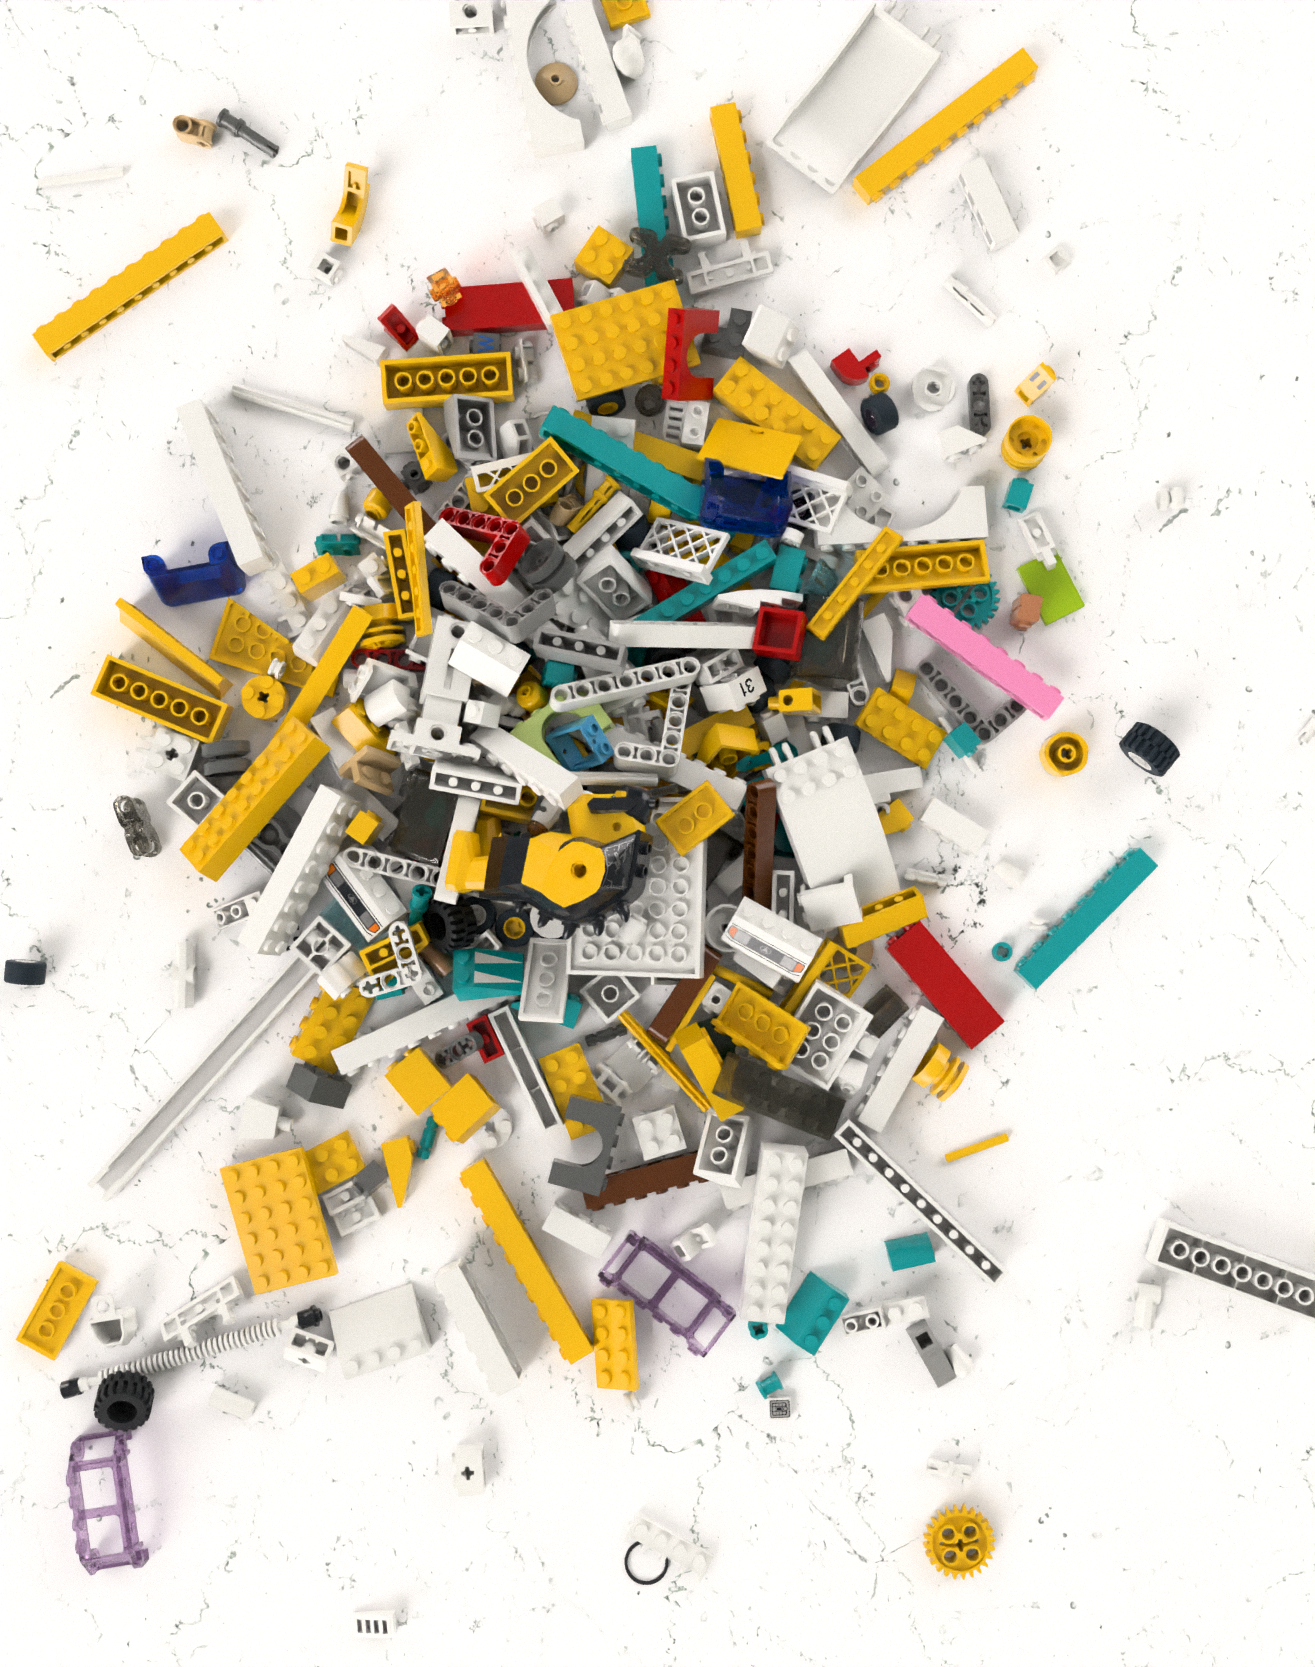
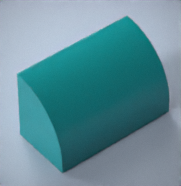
(909, 1251)

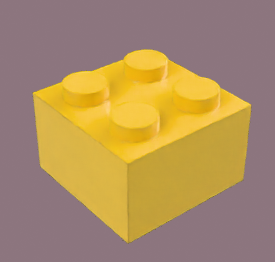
(603, 258)

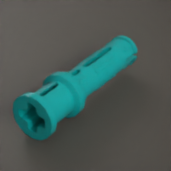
(419, 904)

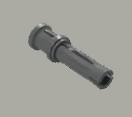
(239, 129)

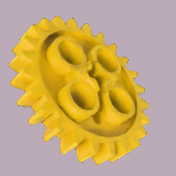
(959, 1562)

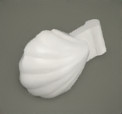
(628, 54)

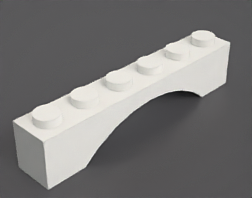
(516, 440)

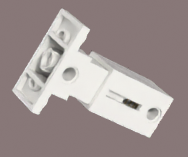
(443, 699)

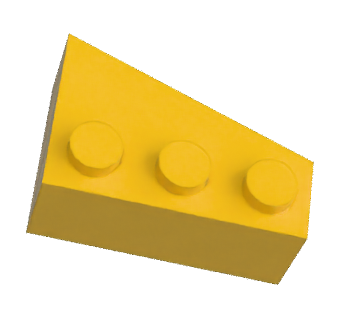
(358, 728)
(381, 956)

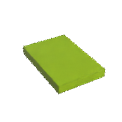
(1055, 588)

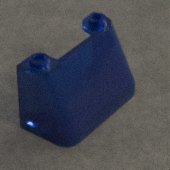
(744, 503)
(196, 582)

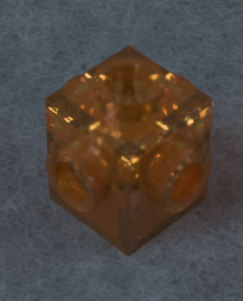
(444, 287)

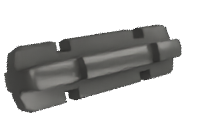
(606, 1035)

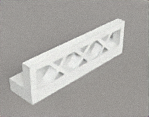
(535, 284)
(494, 466)

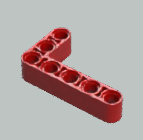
(504, 534)
(394, 658)

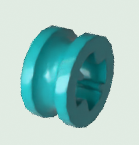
(1004, 945)

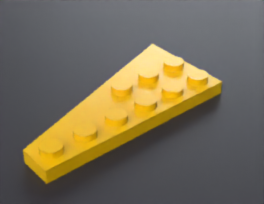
(253, 645)

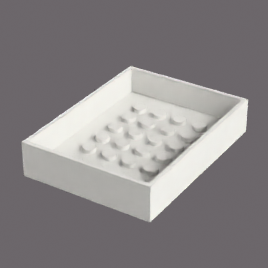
(675, 916)

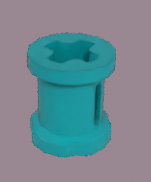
(759, 1333)
(769, 1385)

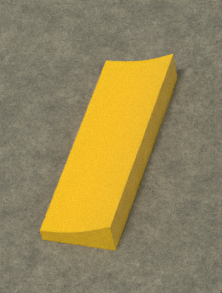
(931, 567)
(173, 649)

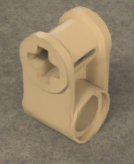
(198, 132)
(565, 510)

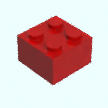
(780, 633)

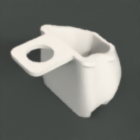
(114, 1325)

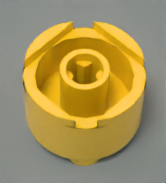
(253, 696)
(1074, 760)

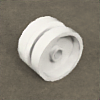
(714, 920)

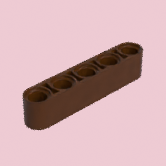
(682, 998)

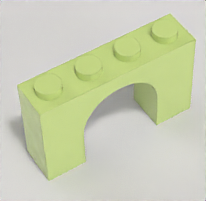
(534, 729)

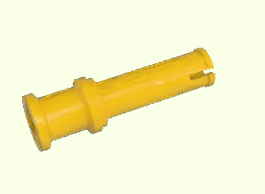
(598, 494)

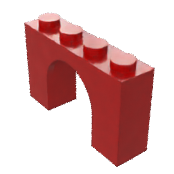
(682, 327)

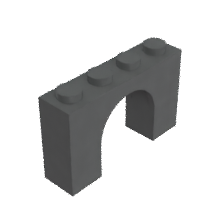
(589, 1176)

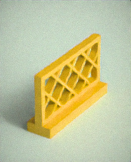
(817, 965)

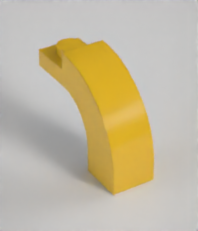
(353, 206)

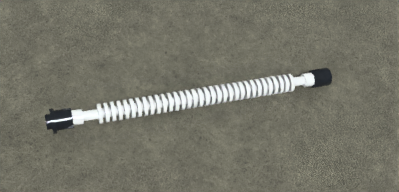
(206, 1348)

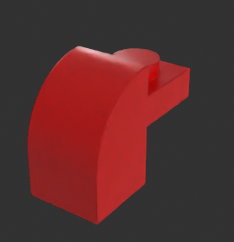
(852, 371)

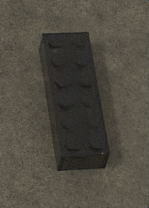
(778, 1096)

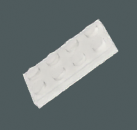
(620, 430)
(578, 609)
(545, 981)

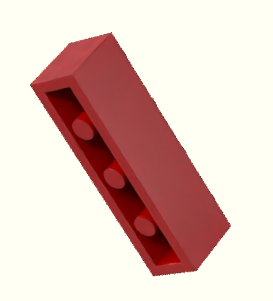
(666, 586)

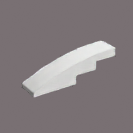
(749, 601)

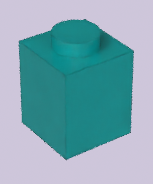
(1017, 495)
(962, 741)

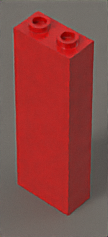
(501, 308)
(943, 984)

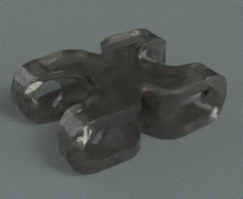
(656, 255)
(137, 826)

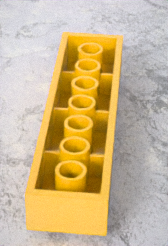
(254, 799)

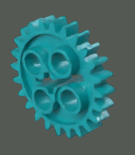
(980, 608)

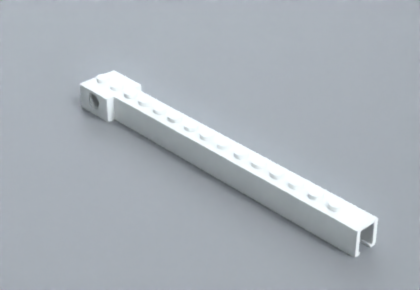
(314, 952)

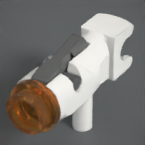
(543, 816)

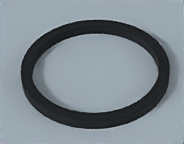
(634, 1578)

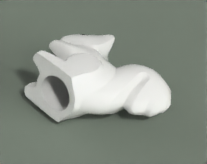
(508, 704)

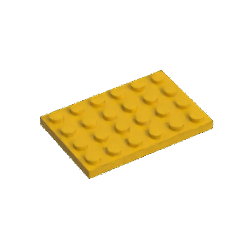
(618, 340)
(279, 1220)

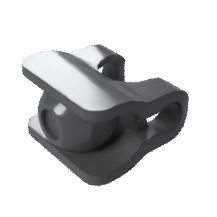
(274, 837)

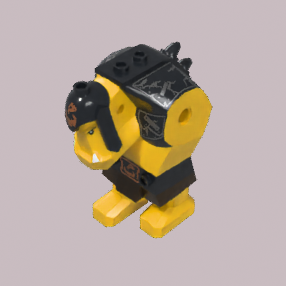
(563, 875)

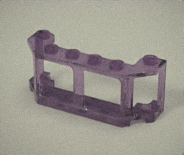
(677, 1271)
(124, 1508)

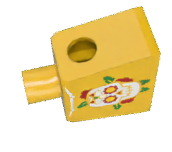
(805, 701)

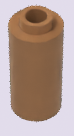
(440, 962)

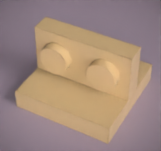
(371, 769)

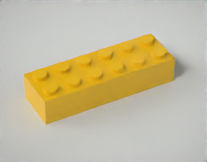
(432, 380)
(766, 405)
(161, 700)

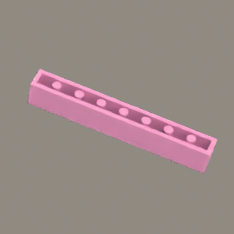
(984, 657)

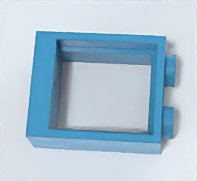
(572, 759)

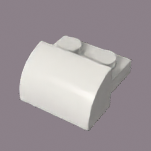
(391, 705)

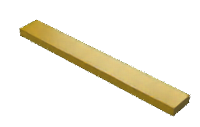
(328, 666)

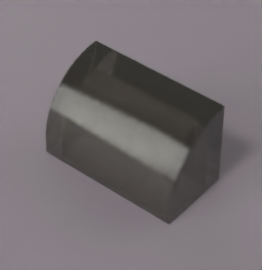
(886, 1008)

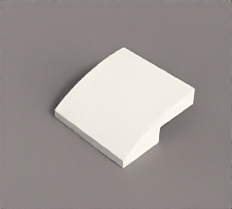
(350, 1209)

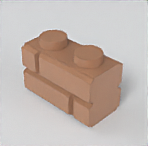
(1025, 611)

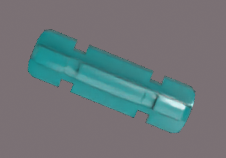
(427, 1138)

